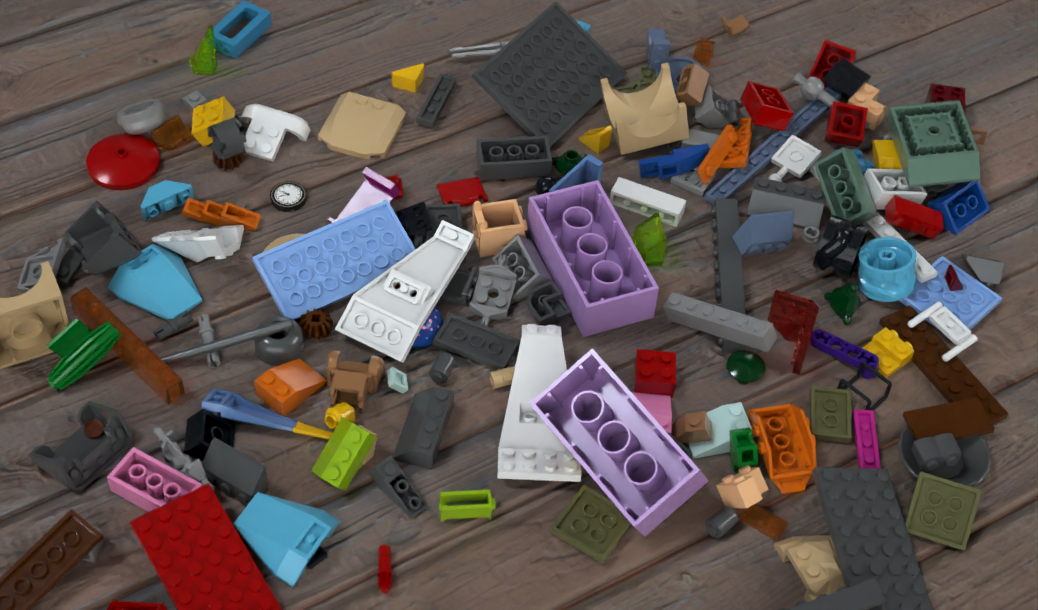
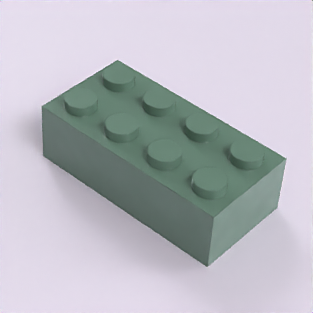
(845, 187)

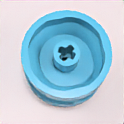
(887, 269)

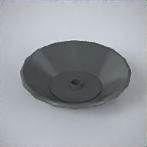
(969, 470)

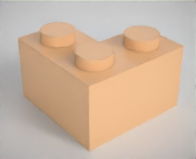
(867, 97)
(743, 488)

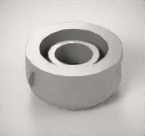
(142, 116)

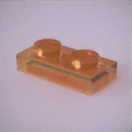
(764, 521)

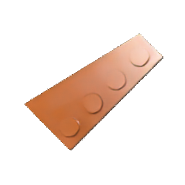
(738, 154)

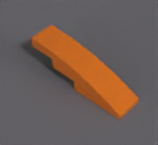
(221, 215)

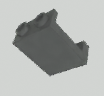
(460, 287)

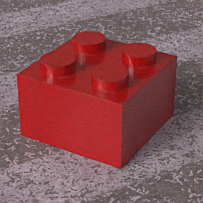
(846, 124)
(655, 372)

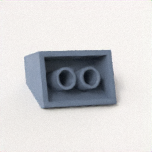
(765, 233)

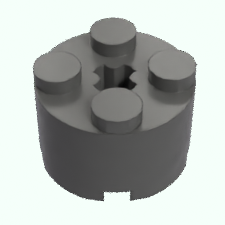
(227, 139)

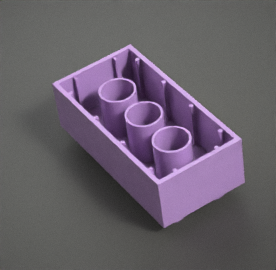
(591, 258)
(619, 443)

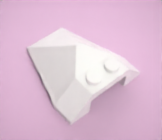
(203, 243)

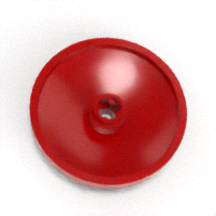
(123, 161)

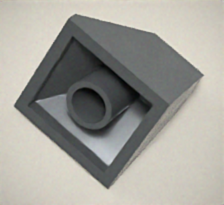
(984, 269)

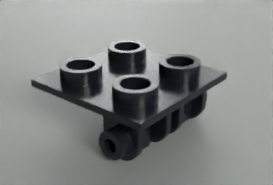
(414, 219)

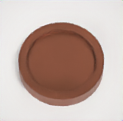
(93, 429)

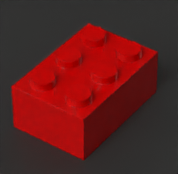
(766, 106)

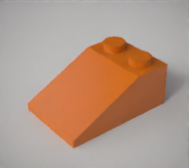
(288, 385)

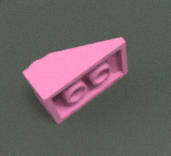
(659, 407)

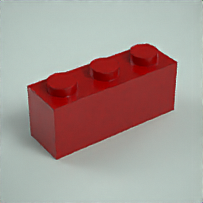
(914, 217)

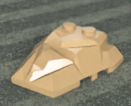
(814, 562)

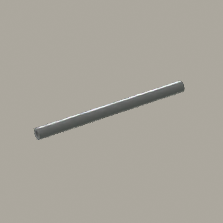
(228, 341)

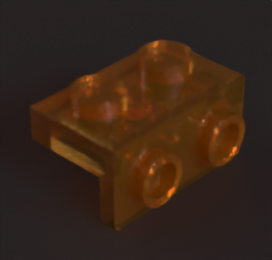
(171, 133)

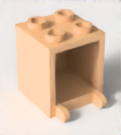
(496, 225)

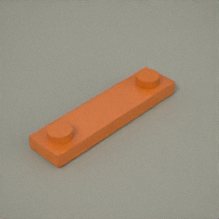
(717, 153)

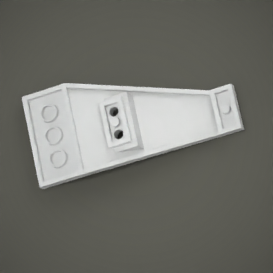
(391, 317)
(527, 443)

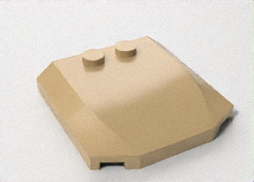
(362, 126)

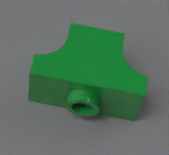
(742, 449)

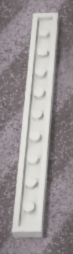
(880, 228)

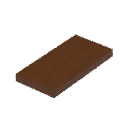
(961, 418)

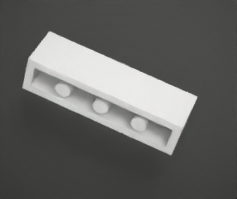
(647, 201)

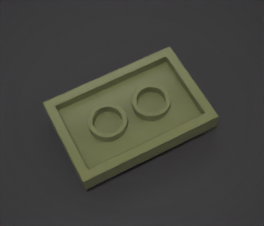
(830, 414)

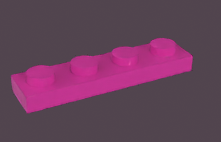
(866, 439)

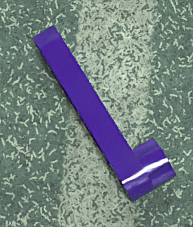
(823, 341)

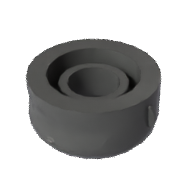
(280, 350)

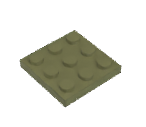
(942, 511)
(591, 524)

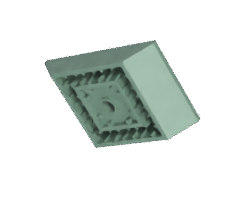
(931, 157)

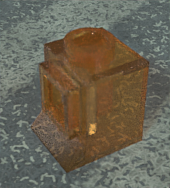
(704, 52)

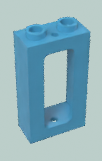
(235, 46)

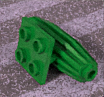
(79, 351)

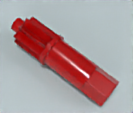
(384, 569)

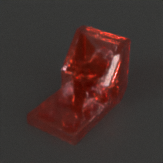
(793, 314)

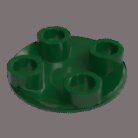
(745, 366)

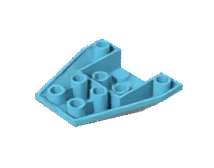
(156, 283)
(284, 533)

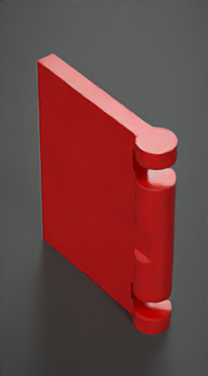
(462, 192)

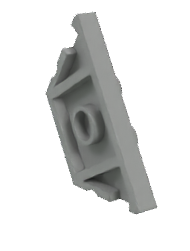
(32, 267)

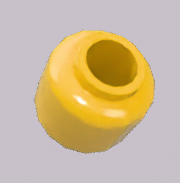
(336, 412)

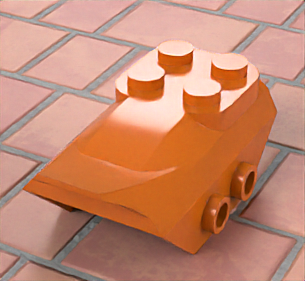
(785, 445)

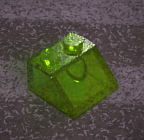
(650, 240)

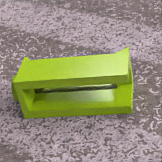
(466, 504)

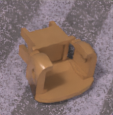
(353, 380)

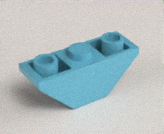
(164, 197)

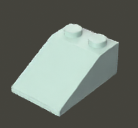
(722, 420)

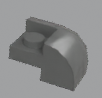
(547, 305)

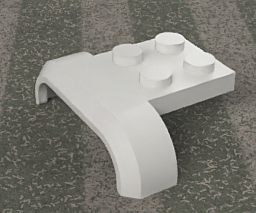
(268, 130)

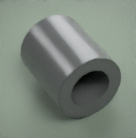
(442, 367)
(721, 522)

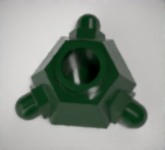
(567, 161)
(844, 301)

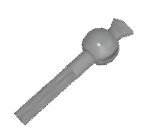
(814, 89)

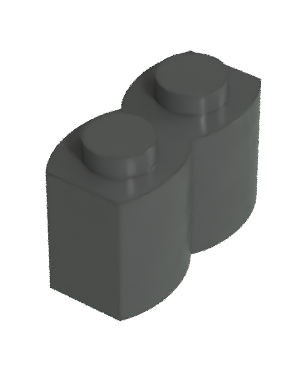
(936, 451)

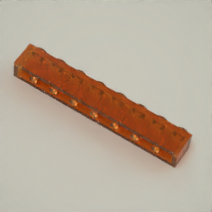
(130, 347)

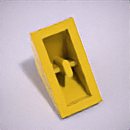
(408, 78)
(597, 139)

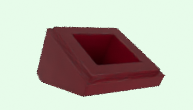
(952, 279)

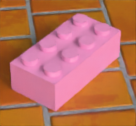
(148, 481)

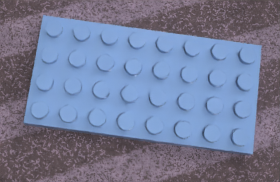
(333, 260)

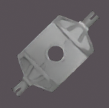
(493, 279)
(172, 454)

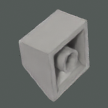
(712, 109)

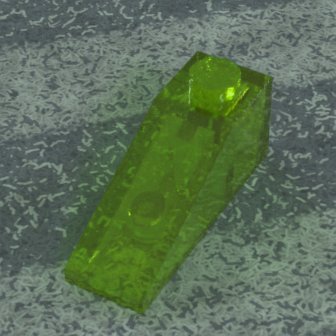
(204, 57)

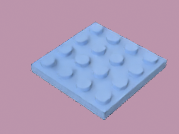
(968, 304)

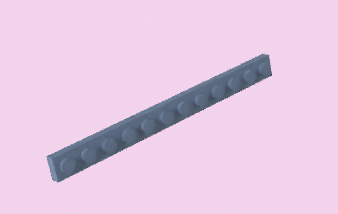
(762, 155)

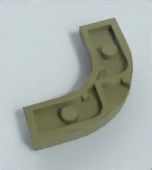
(646, 78)

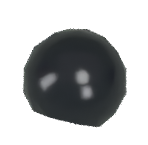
(544, 184)

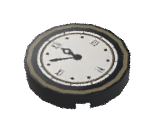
(288, 196)

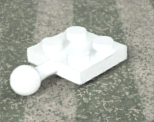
(794, 157)

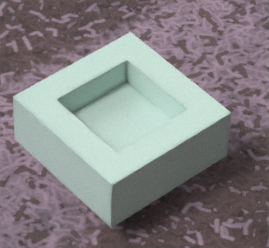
(397, 380)

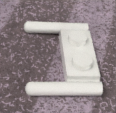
(949, 326)

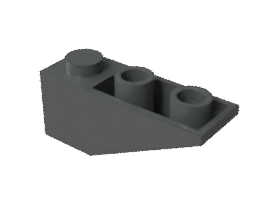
(397, 486)

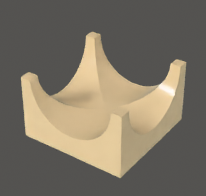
(646, 116)
(31, 320)

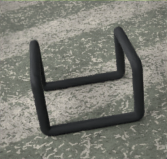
(848, 384)

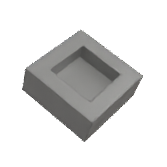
(194, 100)

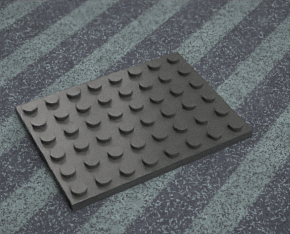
(549, 74)

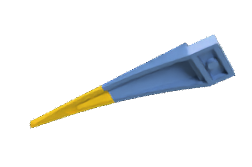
(239, 409)

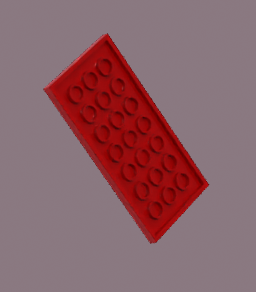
(202, 555)

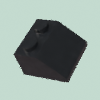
(845, 79)
(202, 429)

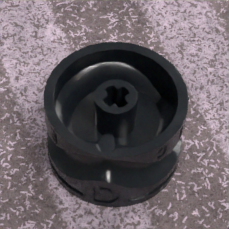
(840, 246)

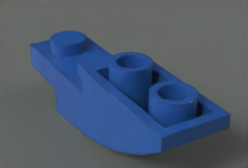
(674, 164)

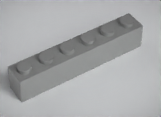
(720, 322)

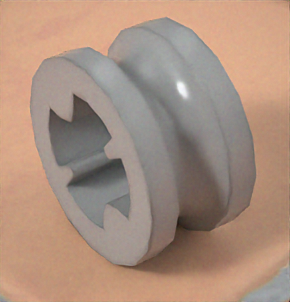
(810, 234)

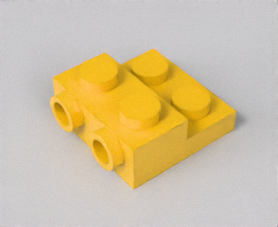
(890, 350)

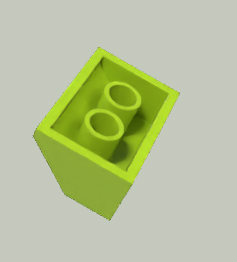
(343, 454)

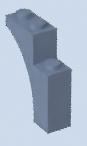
(657, 48)

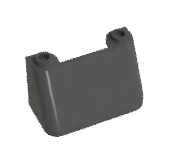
(102, 240)
(81, 458)

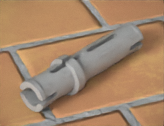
(207, 335)

